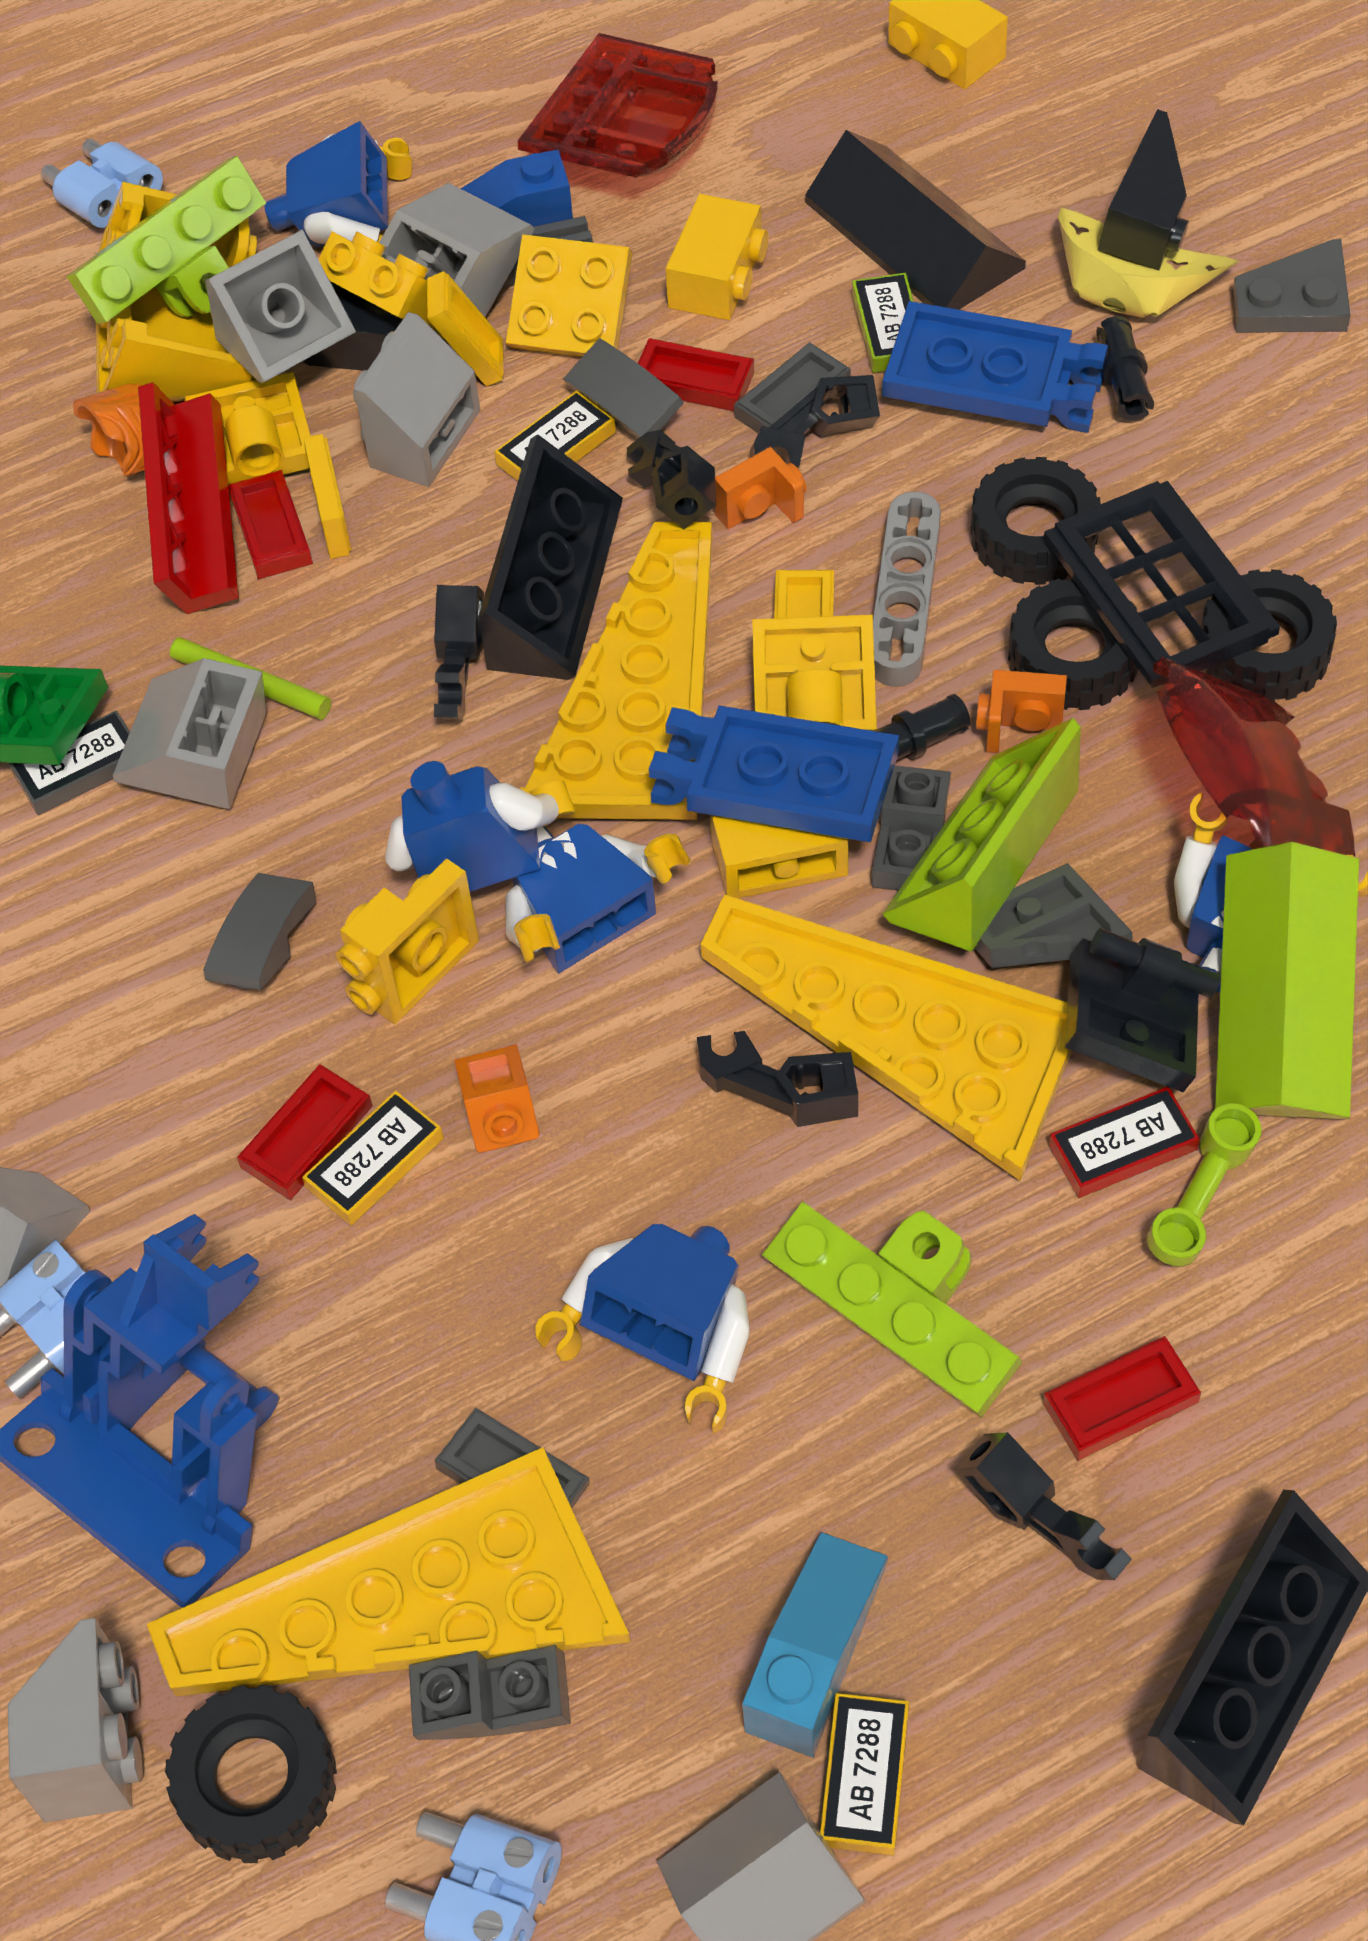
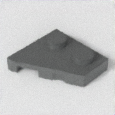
(1295, 293)
(1047, 920)

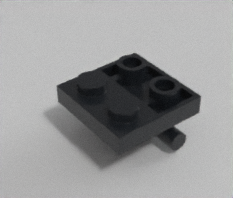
(1136, 1007)

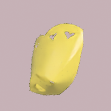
(1124, 284)

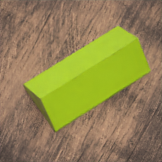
(990, 839)
(1288, 981)

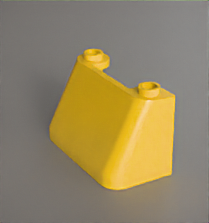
(147, 337)

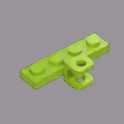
(171, 247)
(900, 1298)

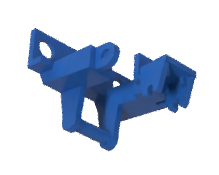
(105, 1472)

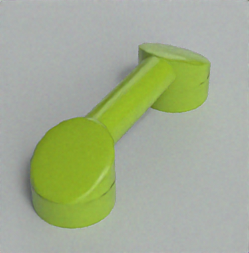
(1225, 1144)

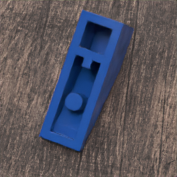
(527, 188)

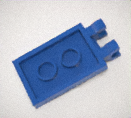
(994, 367)
(776, 771)

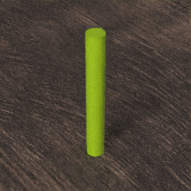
(274, 686)

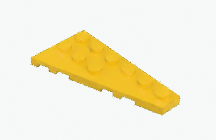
(632, 679)
(938, 1036)
(459, 1573)

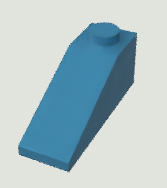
(812, 1645)

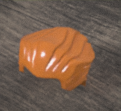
(115, 425)

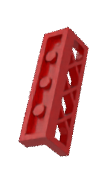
(188, 499)

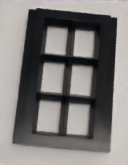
(1190, 538)

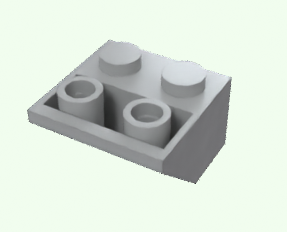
(458, 236)
(415, 402)
(195, 732)
(73, 1729)

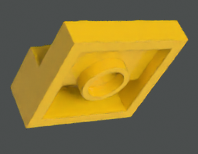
(363, 271)
(407, 945)

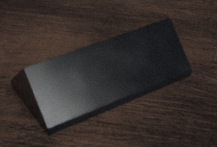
(909, 224)
(547, 566)
(1257, 1663)

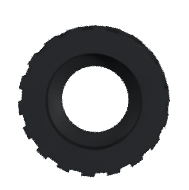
(1018, 485)
(1065, 605)
(1297, 605)
(215, 1729)

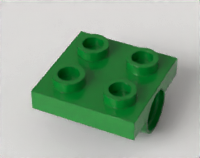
(45, 710)

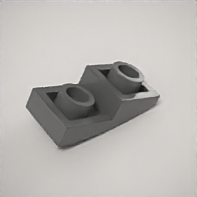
(623, 389)
(909, 822)
(255, 932)
(490, 1696)

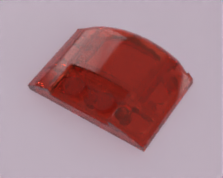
(626, 108)
(1250, 760)

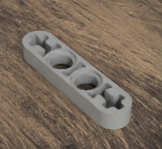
(905, 587)

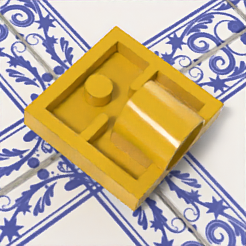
(567, 295)
(262, 427)
(816, 669)

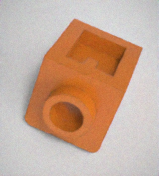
(756, 485)
(1020, 701)
(497, 1098)

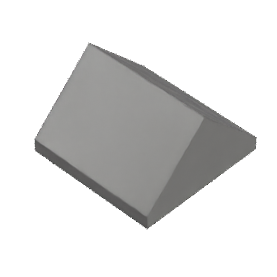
(276, 308)
(760, 1873)

